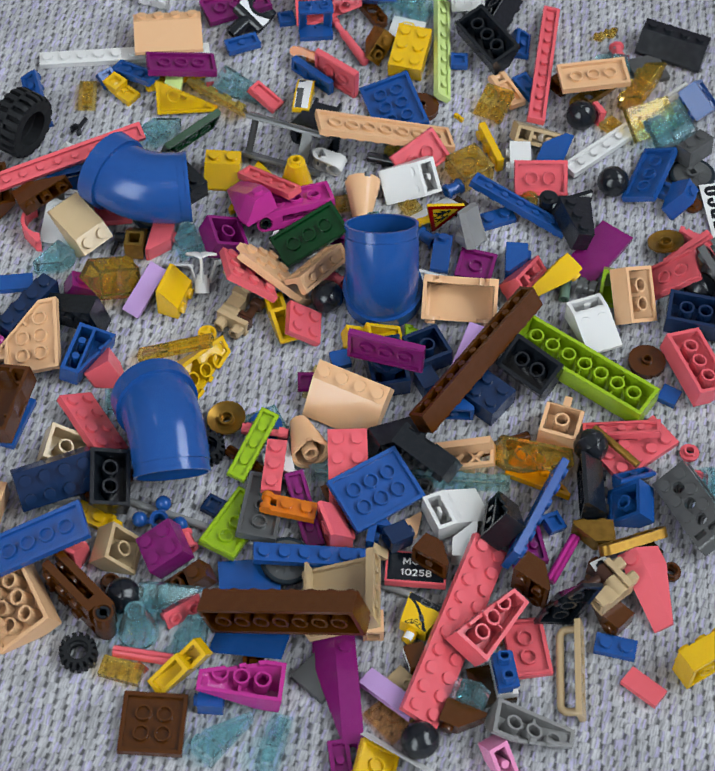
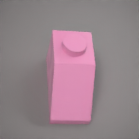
(497, 754)

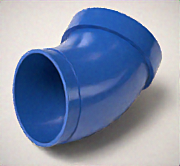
(136, 181)
(382, 269)
(162, 421)

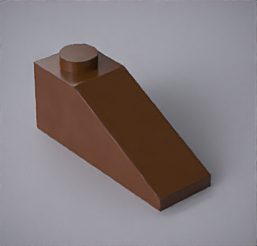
(616, 618)

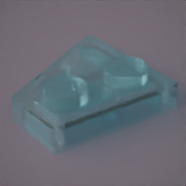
(192, 627)

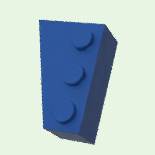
(83, 351)

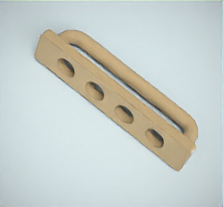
(580, 689)

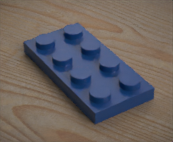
(650, 174)

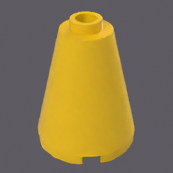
(297, 171)

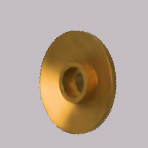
(665, 241)
(226, 411)

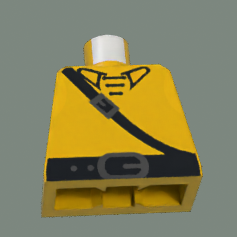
(418, 618)

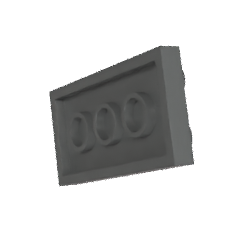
(253, 523)

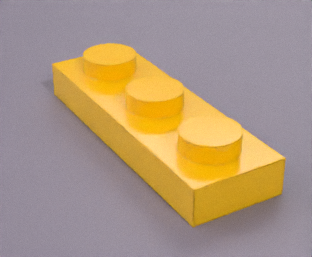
(489, 146)

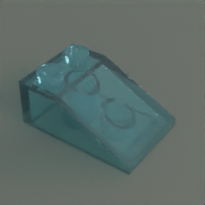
(669, 125)

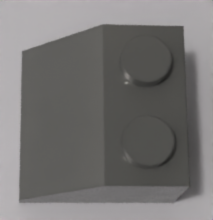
(694, 148)

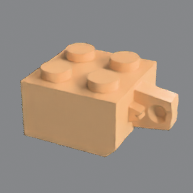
(560, 424)

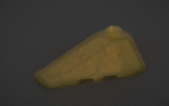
(529, 456)

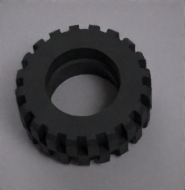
(23, 121)

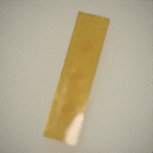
(176, 347)

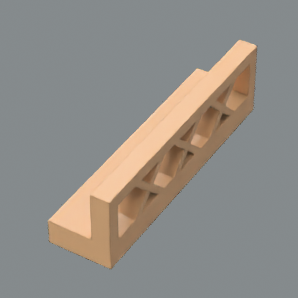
(317, 268)
(474, 448)

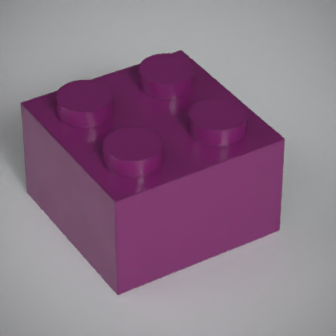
(221, 232)
(164, 548)

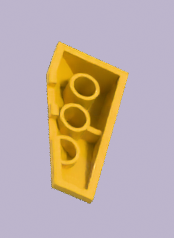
(558, 274)
(204, 362)

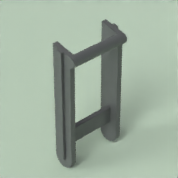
(304, 148)

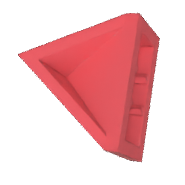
(104, 370)

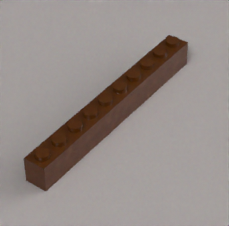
(475, 360)

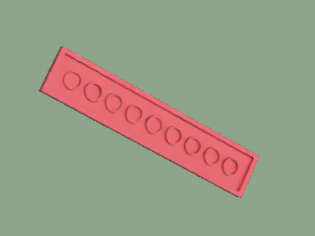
(440, 661)

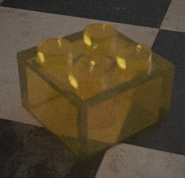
(466, 163)

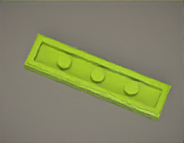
(252, 445)

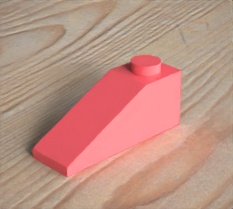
(524, 276)

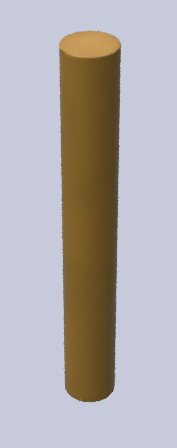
(619, 449)

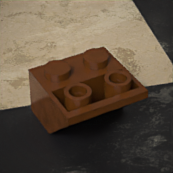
(532, 579)

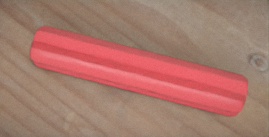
(696, 242)
(141, 654)

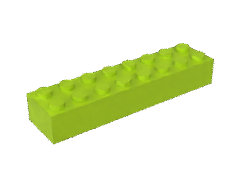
(593, 373)

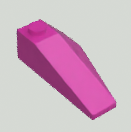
(251, 201)
(251, 685)

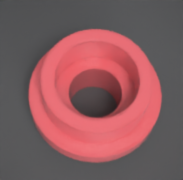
(689, 457)

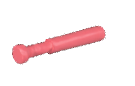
(350, 42)

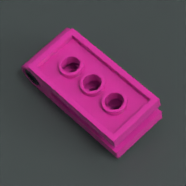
(291, 210)

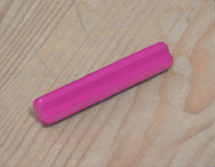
(563, 558)

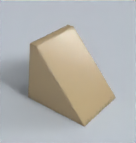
(382, 552)

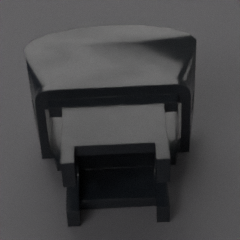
(308, 120)

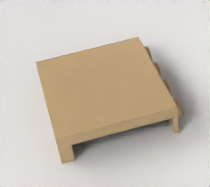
(356, 574)

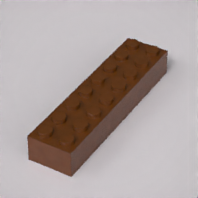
(284, 611)

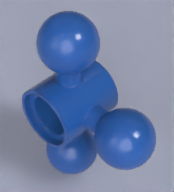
(163, 504)

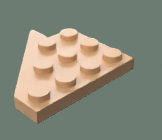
(271, 269)
(35, 338)

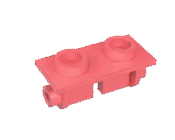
(177, 613)

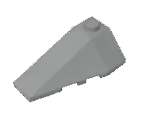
(527, 727)

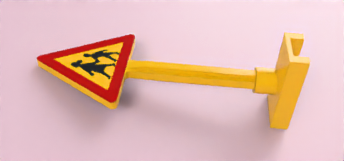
(439, 214)

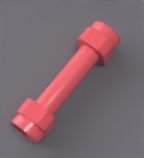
(282, 433)

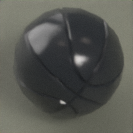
(581, 115)
(613, 181)
(704, 287)
(327, 296)
(592, 442)
(122, 592)
(419, 739)

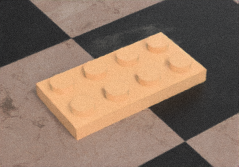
(593, 75)

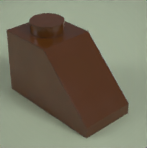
(431, 555)
(459, 717)

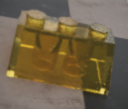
(642, 85)
(111, 276)

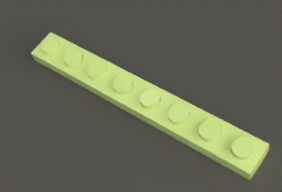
(441, 51)

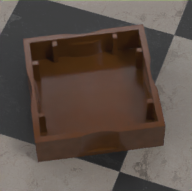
(15, 391)

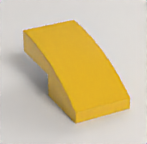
(119, 88)

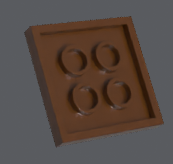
(153, 724)

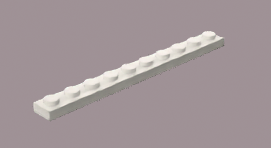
(94, 57)
(607, 144)

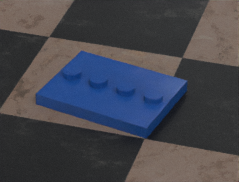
(394, 99)
(375, 489)

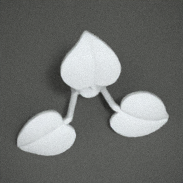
(202, 282)

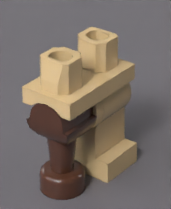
(233, 314)
(615, 584)

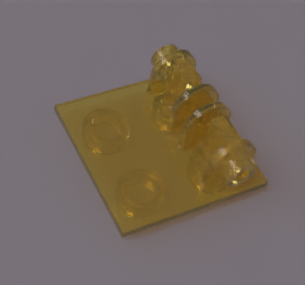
(494, 103)

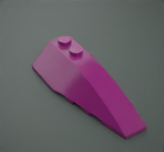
(339, 681)

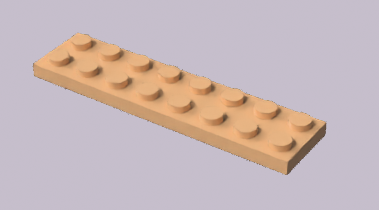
(375, 129)

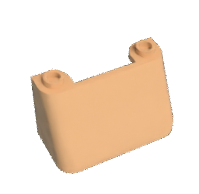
(459, 299)

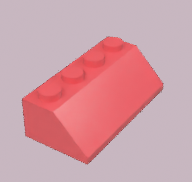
(692, 364)

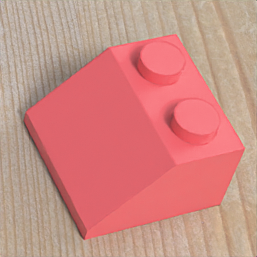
(334, 525)

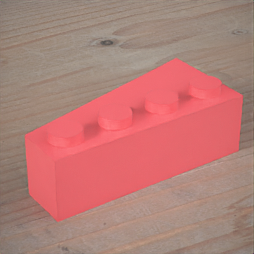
(486, 630)

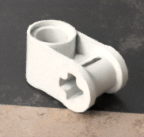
(330, 161)

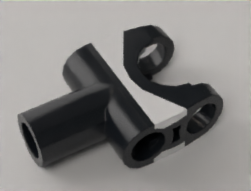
(249, 19)

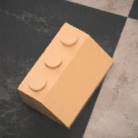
(633, 295)

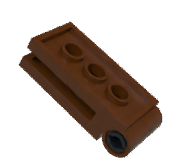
(81, 595)

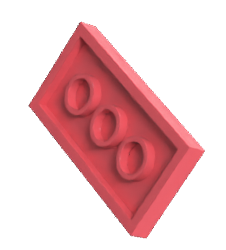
(91, 421)
(644, 449)
(345, 451)

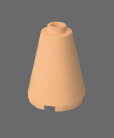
(362, 193)
(306, 443)

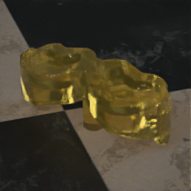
(599, 37)

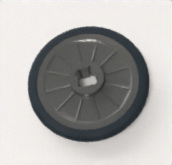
(699, 174)
(284, 574)

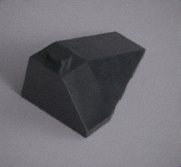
(568, 604)

